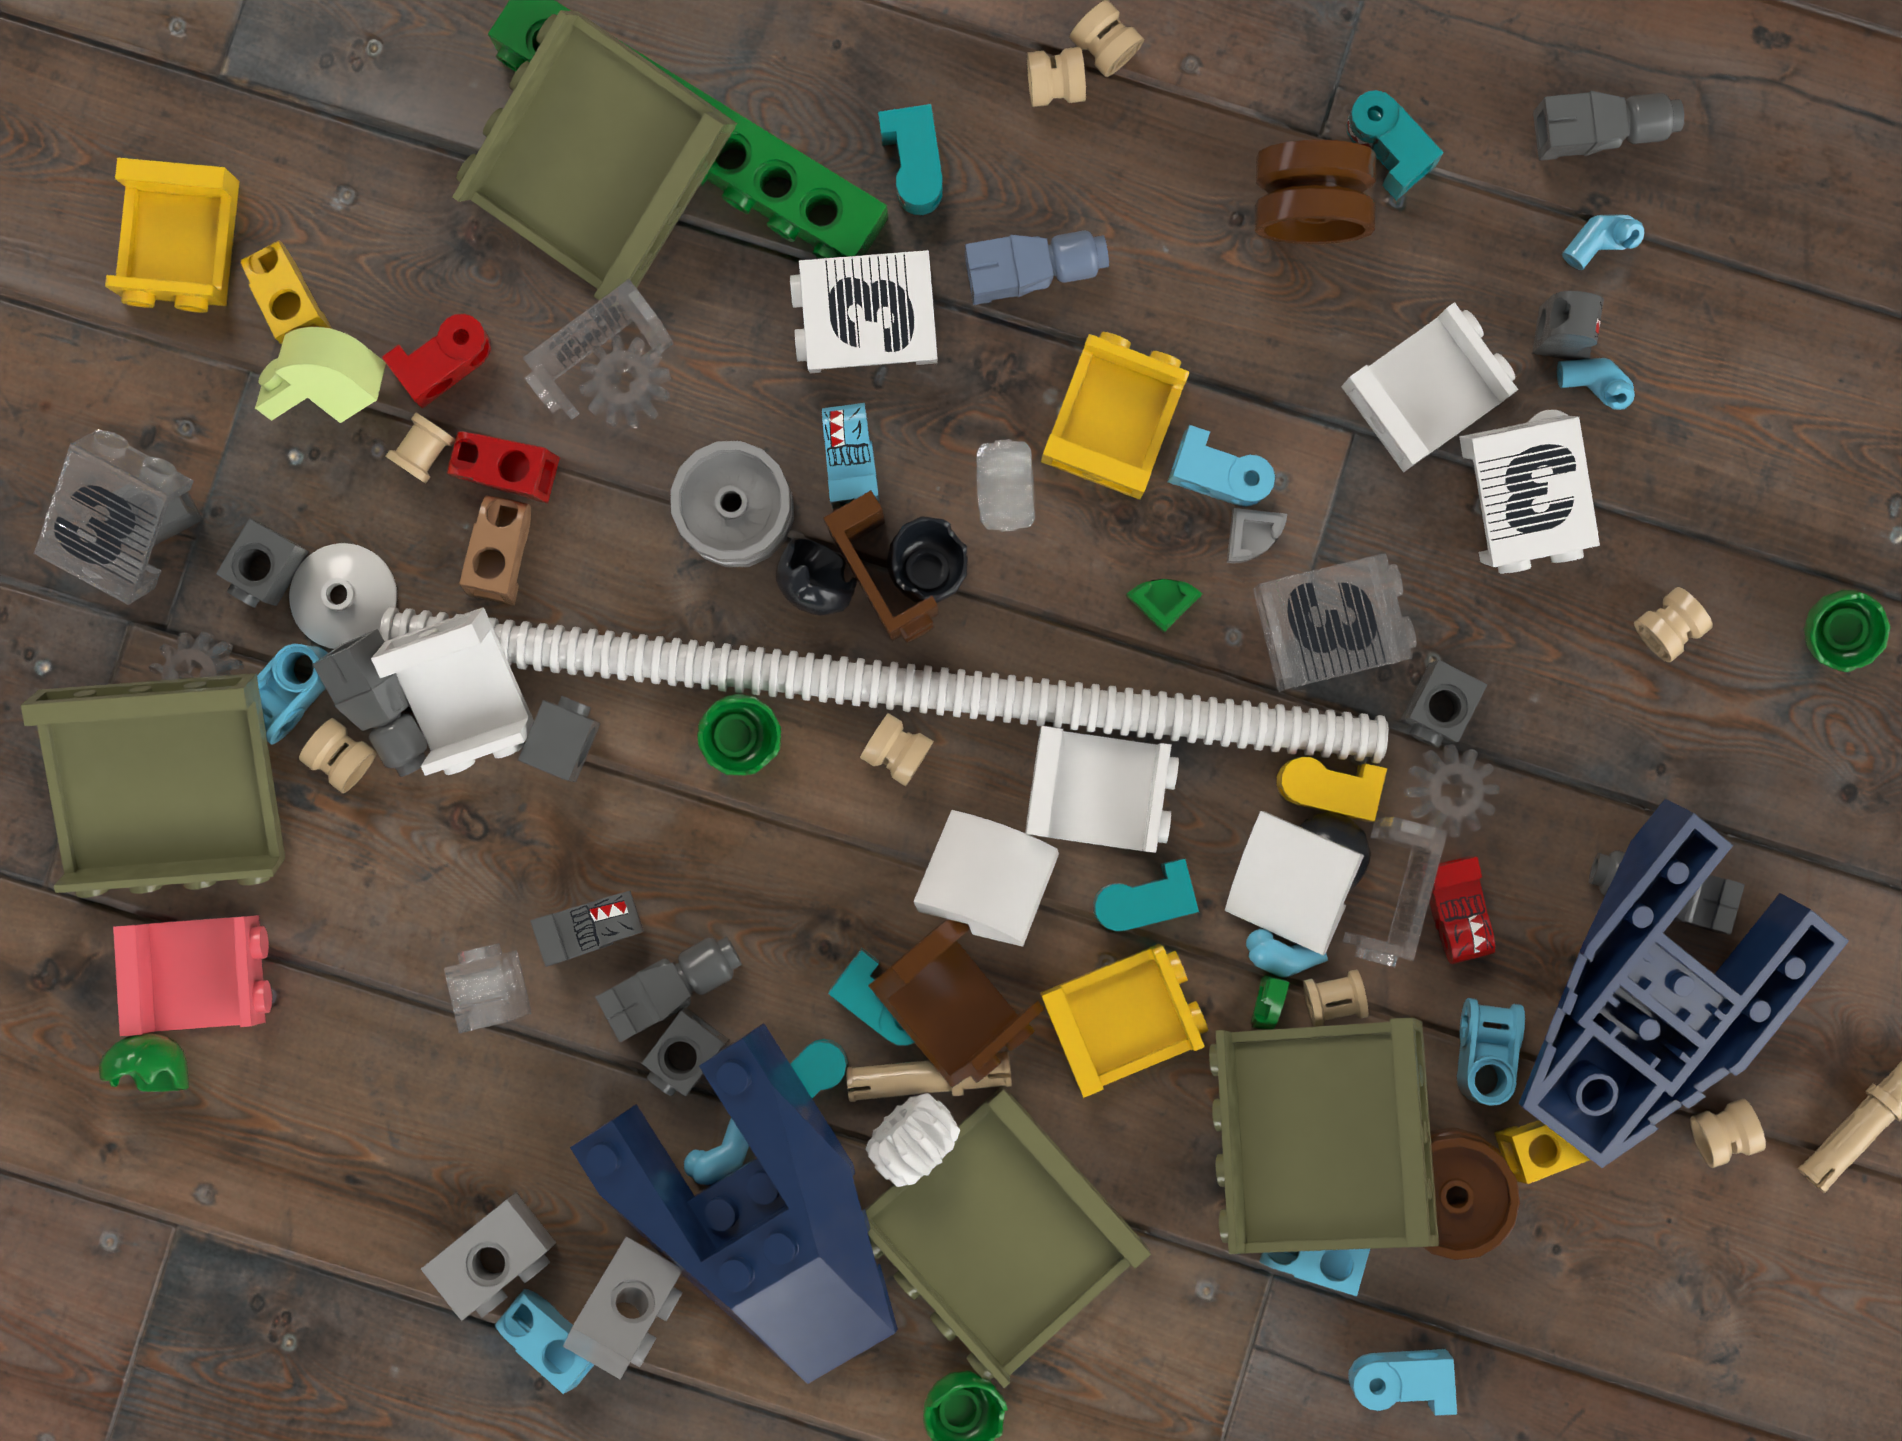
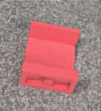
(191, 974)

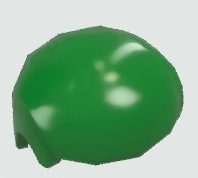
(1846, 630)
(739, 735)
(151, 1061)
(964, 1409)

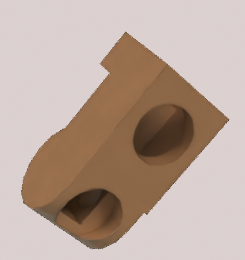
(496, 550)

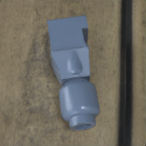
(1026, 264)

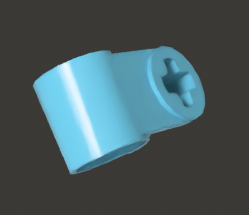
(283, 695)
(1489, 1047)

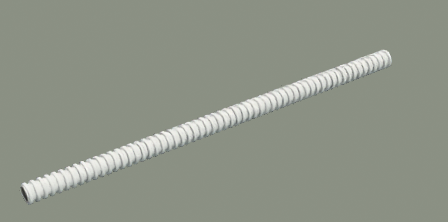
(925, 689)

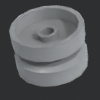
(732, 472)

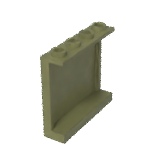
(593, 153)
(159, 783)
(1324, 1138)
(1002, 1238)

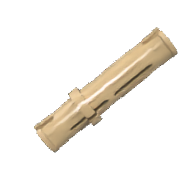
(916, 1078)
(1856, 1132)

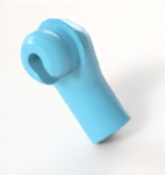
(1603, 233)
(1601, 377)

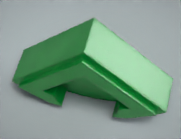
(1163, 600)
(1269, 1002)

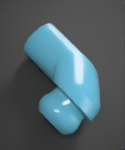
(1278, 957)
(715, 1164)

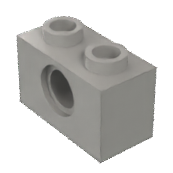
(459, 1271)
(606, 1335)

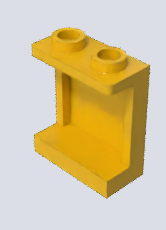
(175, 234)
(1115, 414)
(1124, 1017)

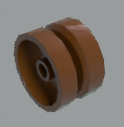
(1315, 192)
(1492, 1202)

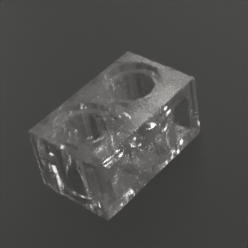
(487, 988)

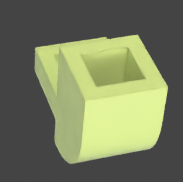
(324, 367)

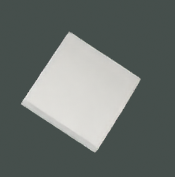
(986, 877)
(1293, 882)

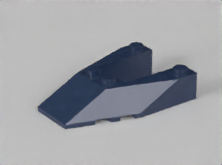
(1647, 1020)
(775, 1238)

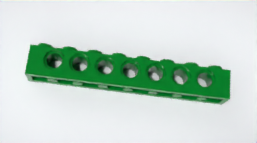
(858, 213)

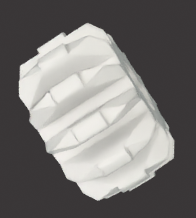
(912, 1140)

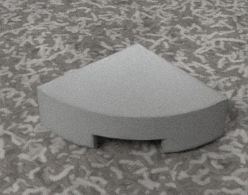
(1253, 533)

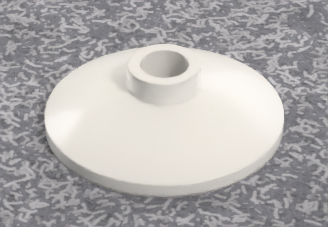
(369, 593)

